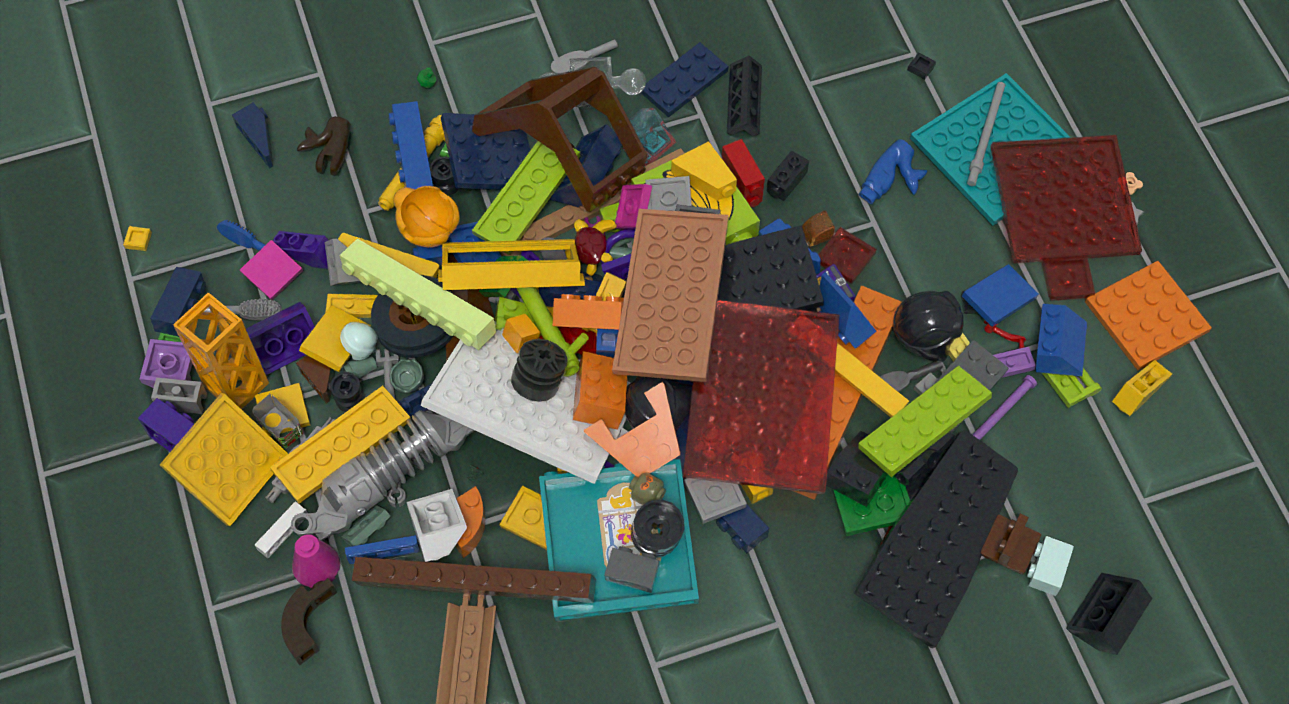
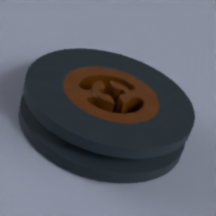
(400, 334)

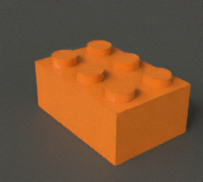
(587, 313)
(599, 391)

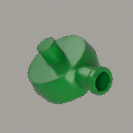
(426, 78)

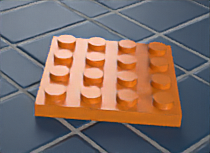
(1148, 315)

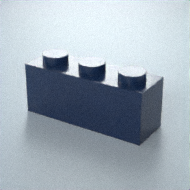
(178, 297)

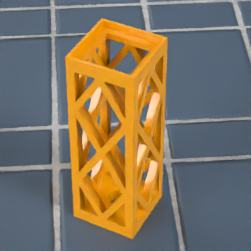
(218, 372)

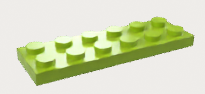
(522, 196)
(924, 421)

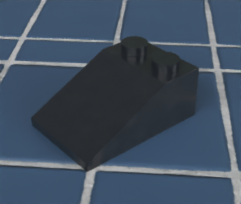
(855, 473)

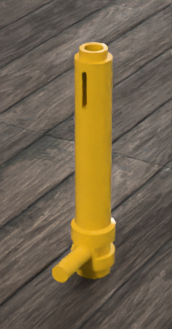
(433, 137)

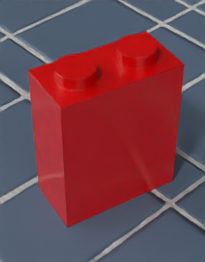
(744, 168)

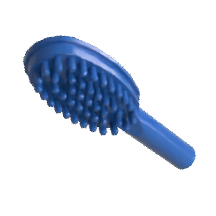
(239, 235)

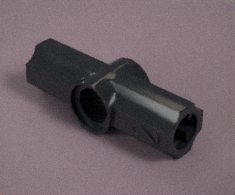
(925, 460)

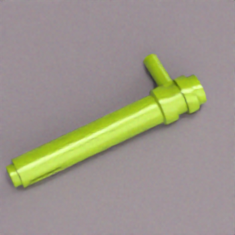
(544, 322)

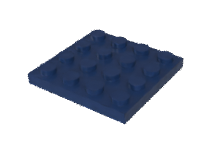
(485, 159)

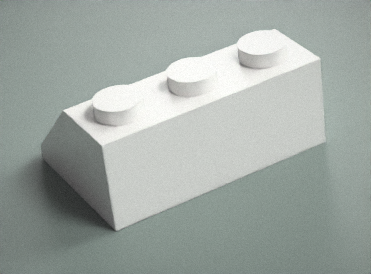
(437, 523)

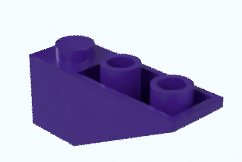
(303, 247)

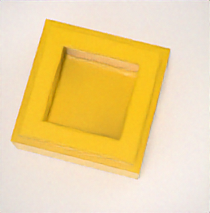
(137, 238)

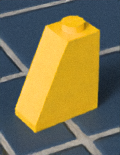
(705, 171)

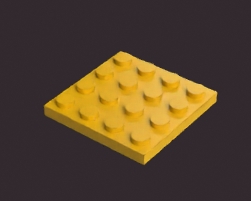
(224, 459)

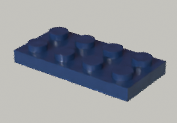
(684, 79)

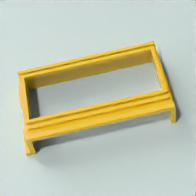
(510, 273)

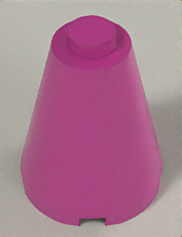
(314, 561)

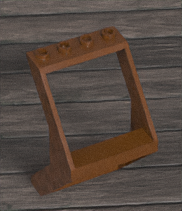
(539, 120)

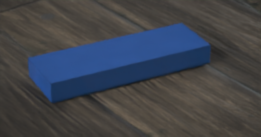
(383, 549)

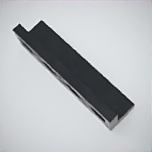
(748, 93)

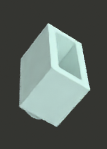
(1050, 565)

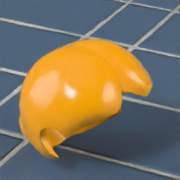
(425, 215)

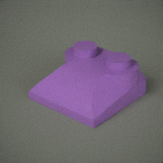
(166, 361)

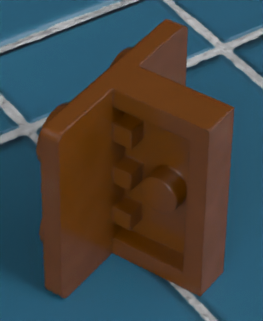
(1011, 543)

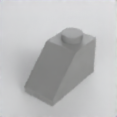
(336, 273)

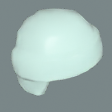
(358, 340)

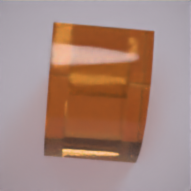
(818, 229)

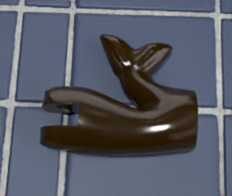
(335, 140)

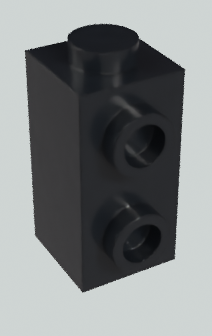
(787, 176)

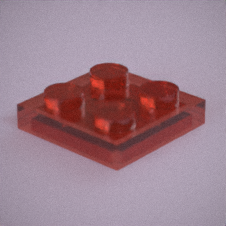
(847, 253)
(1068, 278)

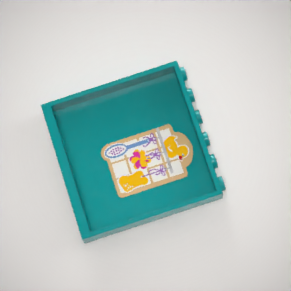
(591, 519)

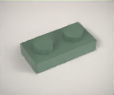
(366, 526)

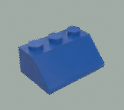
(852, 322)
(1061, 341)

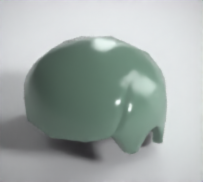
(407, 376)

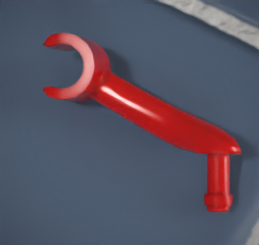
(1010, 337)

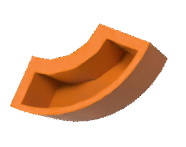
(474, 516)

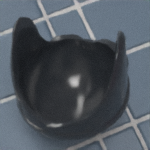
(929, 324)
(639, 408)

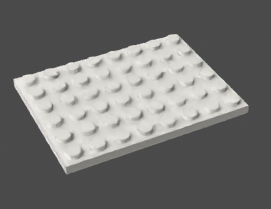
(479, 394)

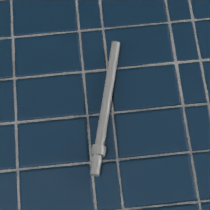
(977, 164)

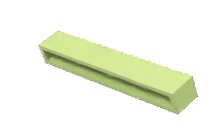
(418, 294)

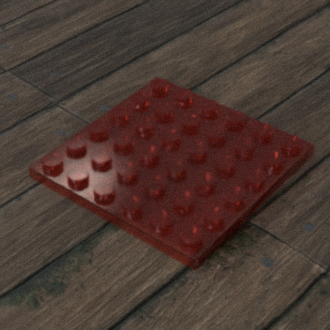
(1065, 198)

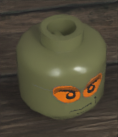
(646, 488)

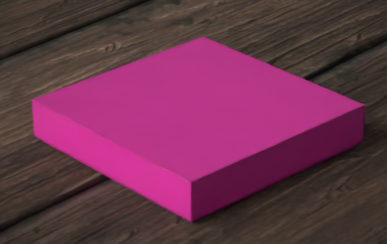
(631, 200)
(271, 270)

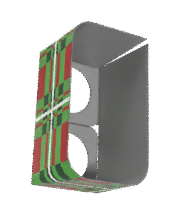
(267, 407)

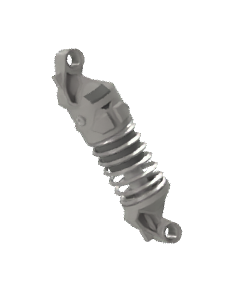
(367, 477)

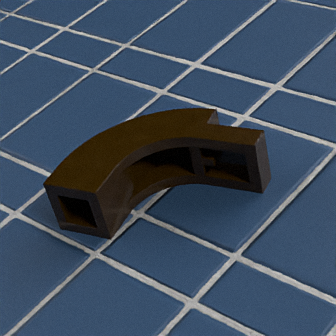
(296, 618)

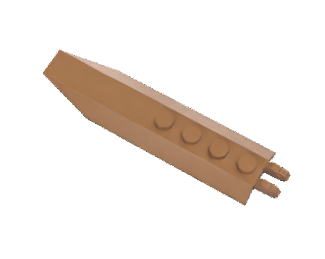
(466, 653)

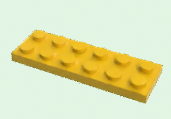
(339, 442)

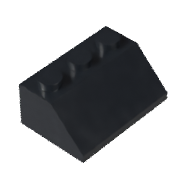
(1110, 612)

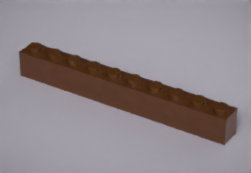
(474, 579)

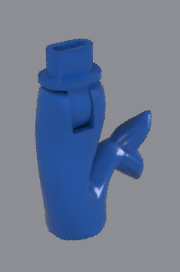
(883, 172)

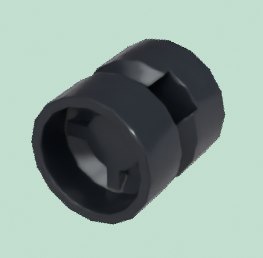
(442, 175)
(346, 390)

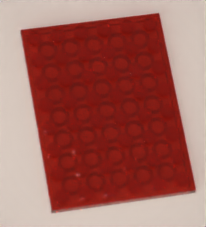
(765, 399)

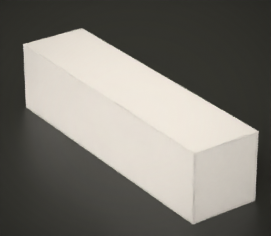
(279, 531)

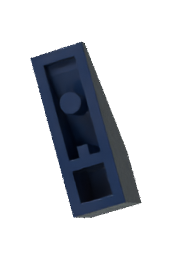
(253, 126)

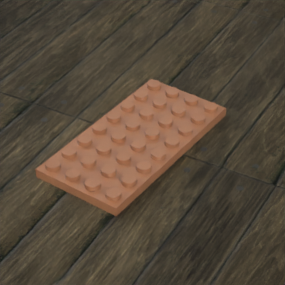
(671, 295)

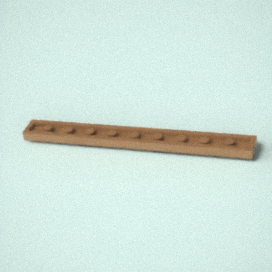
(564, 218)

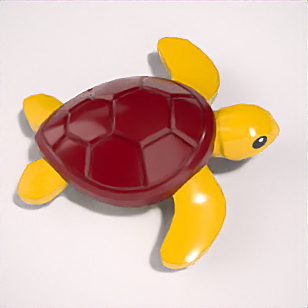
(591, 243)

